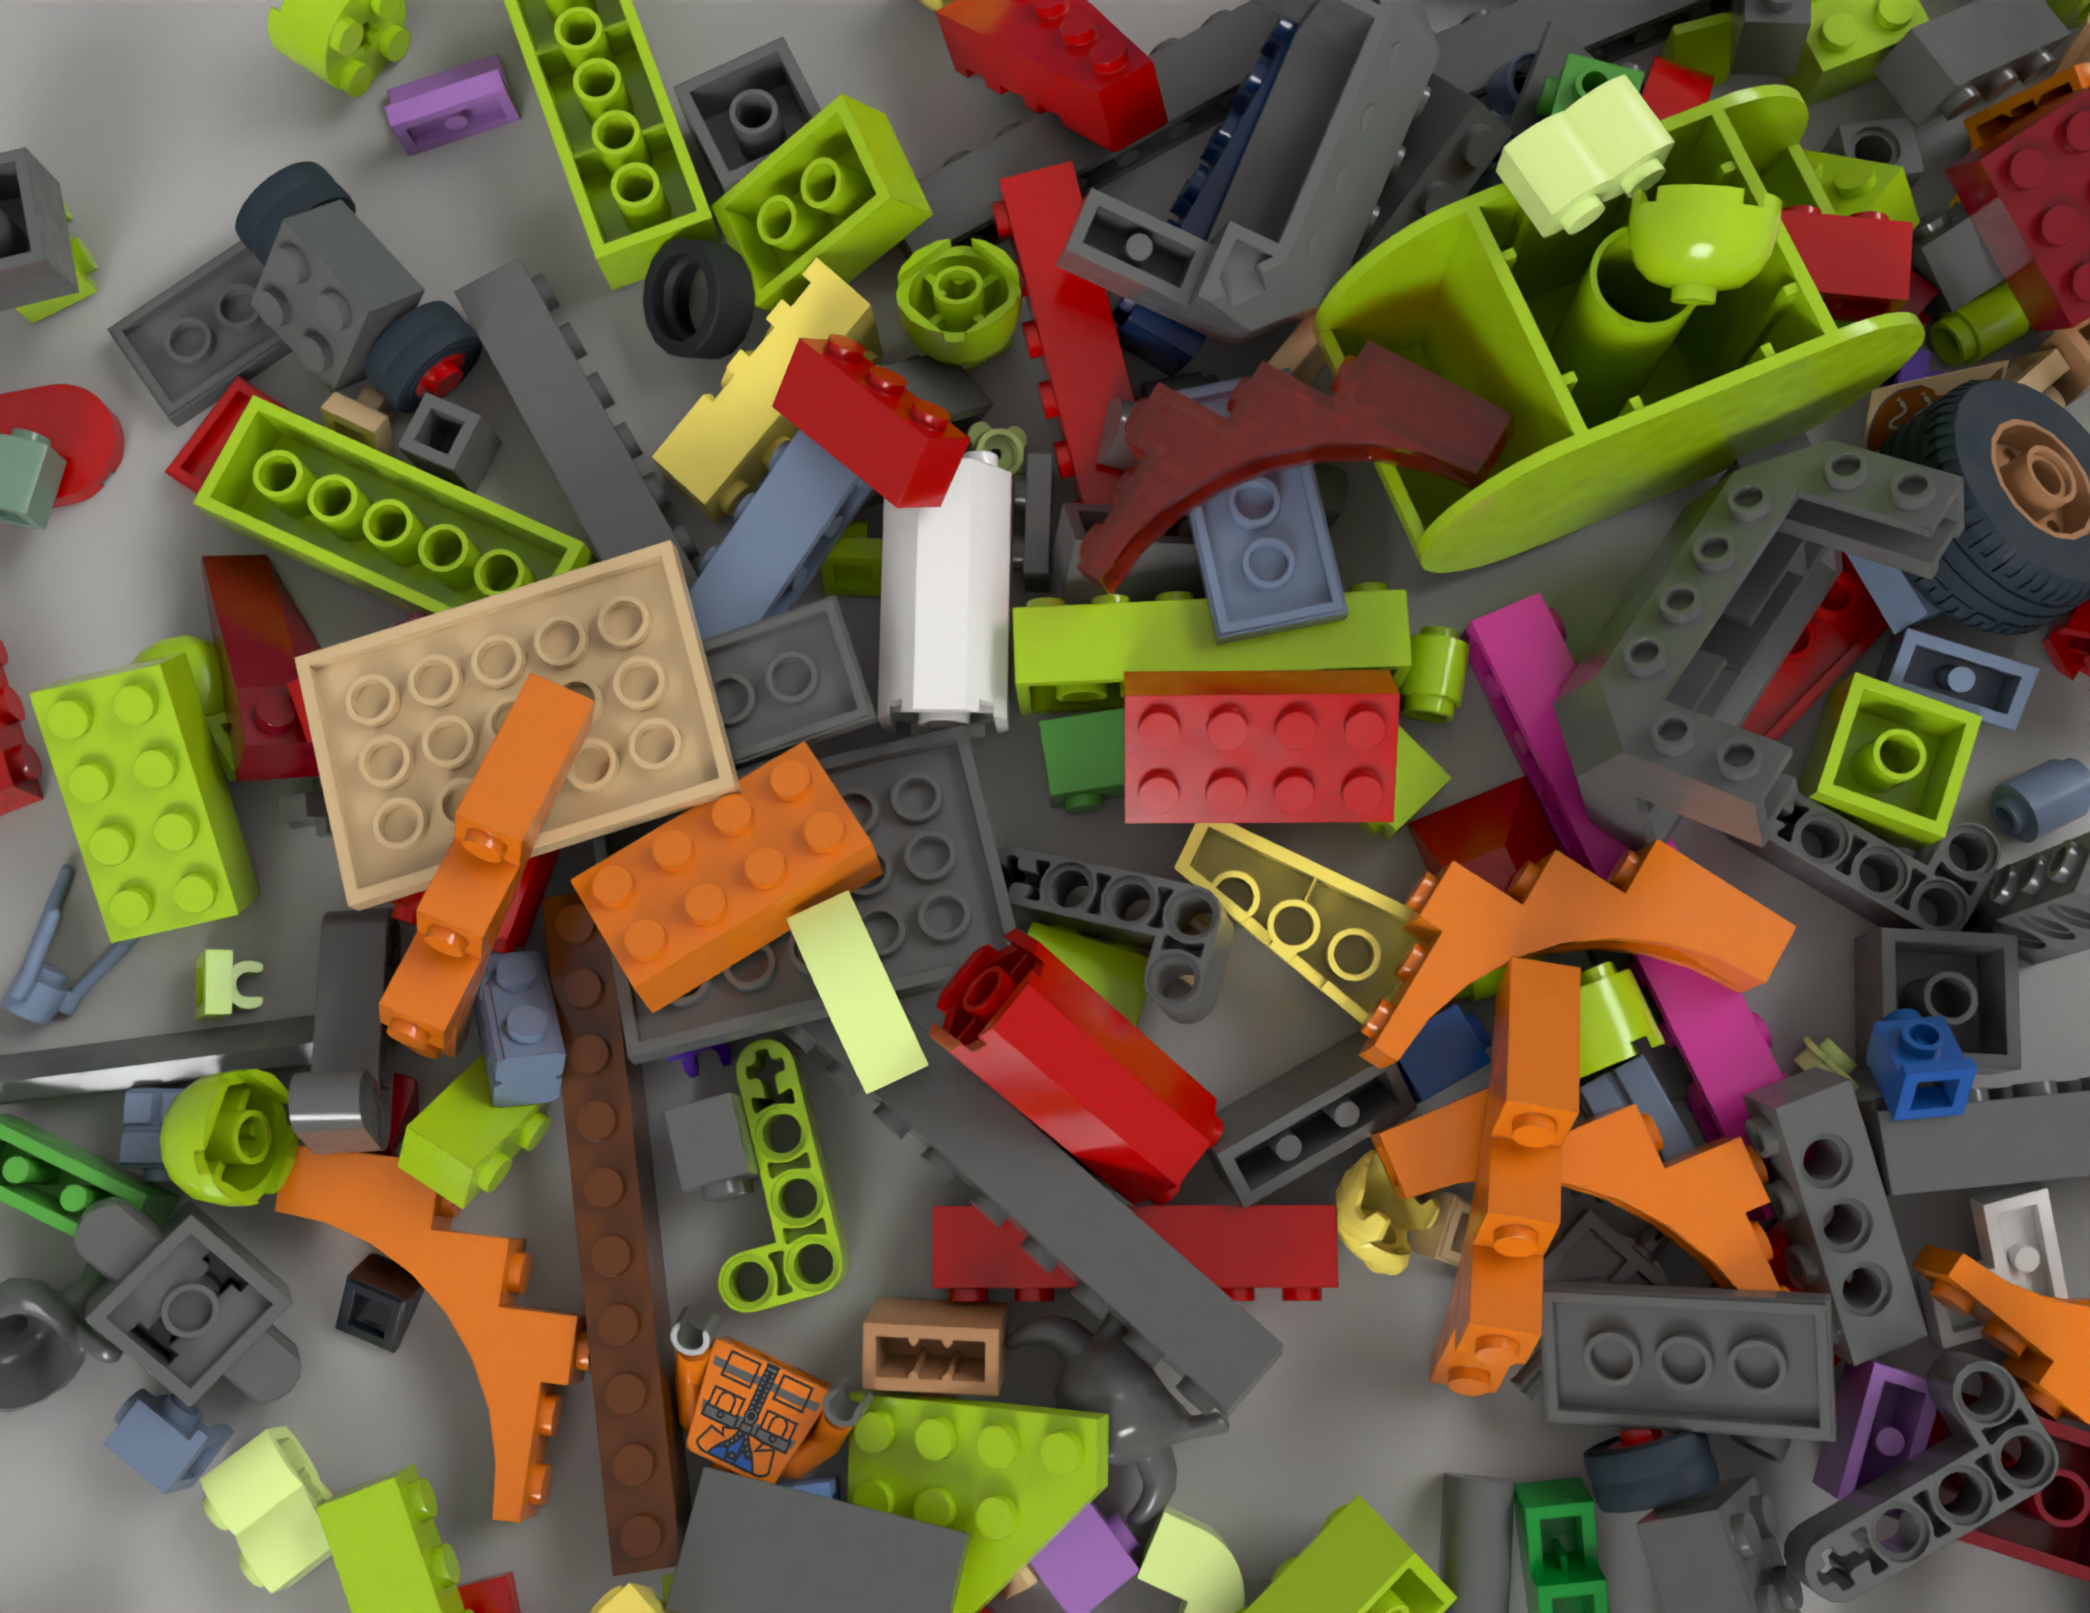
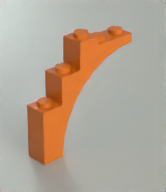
(470, 893)
(1648, 906)
(1614, 1156)
(1517, 1188)
(477, 1283)
(2039, 1332)

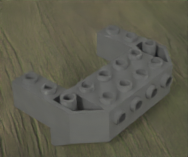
(1299, 190)

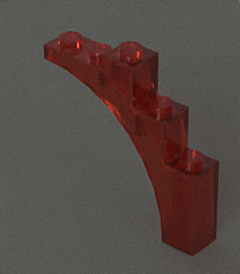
(1379, 413)

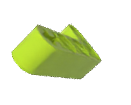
(777, 1175)

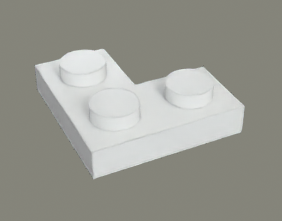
(2016, 1244)

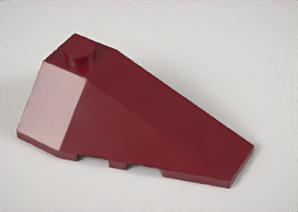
(256, 641)

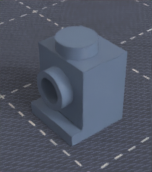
(165, 1440)

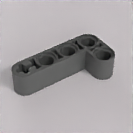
(1900, 875)
(1103, 917)
(350, 1086)
(1914, 1486)

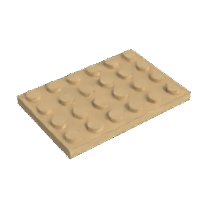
(417, 706)

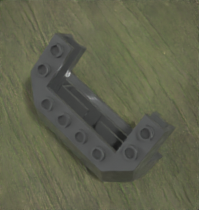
(1712, 619)

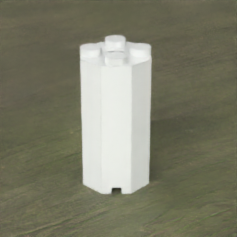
(948, 605)

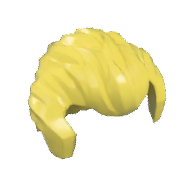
(1376, 1221)

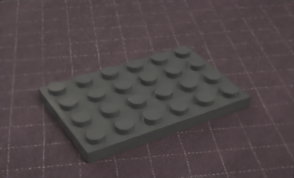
(924, 914)

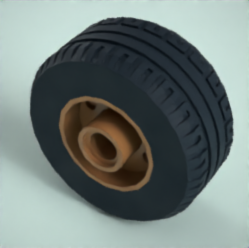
(2023, 504)

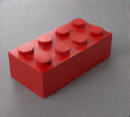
(1260, 746)

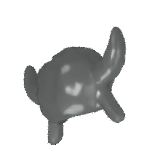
(46, 1337)
(1111, 1379)

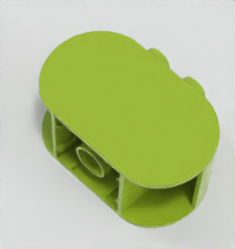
(1593, 360)

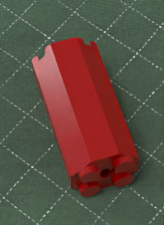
(1077, 1068)

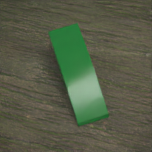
(1559, 1547)

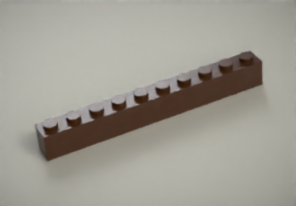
(618, 1251)

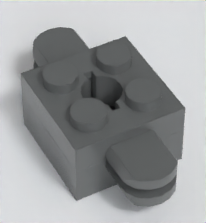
(187, 1301)

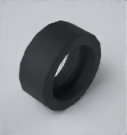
(728, 303)

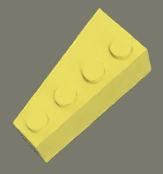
(730, 439)
(1309, 916)

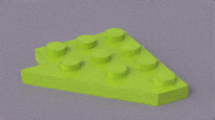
(980, 1469)

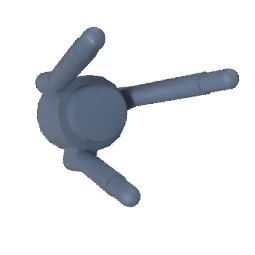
(40, 986)

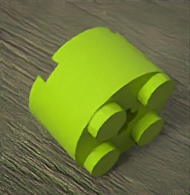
(341, 39)
(1612, 1018)

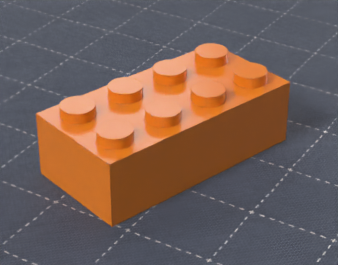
(726, 877)

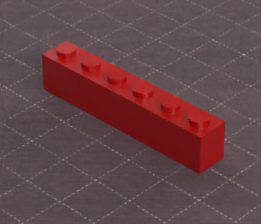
(1067, 326)
(1229, 1244)

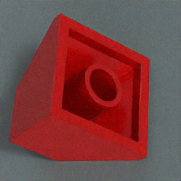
(1487, 834)

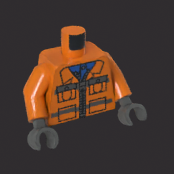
(754, 1409)

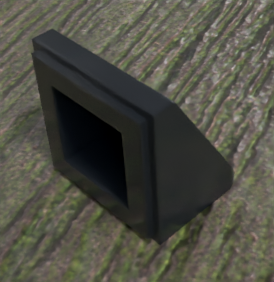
(379, 1302)

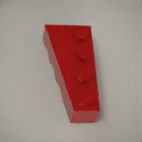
(1061, 62)

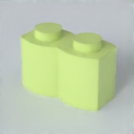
(1585, 157)
(270, 1504)

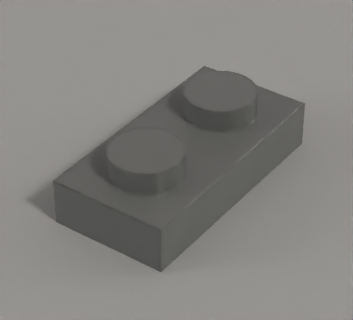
(1035, 497)

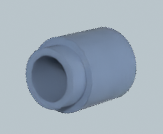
(2042, 799)

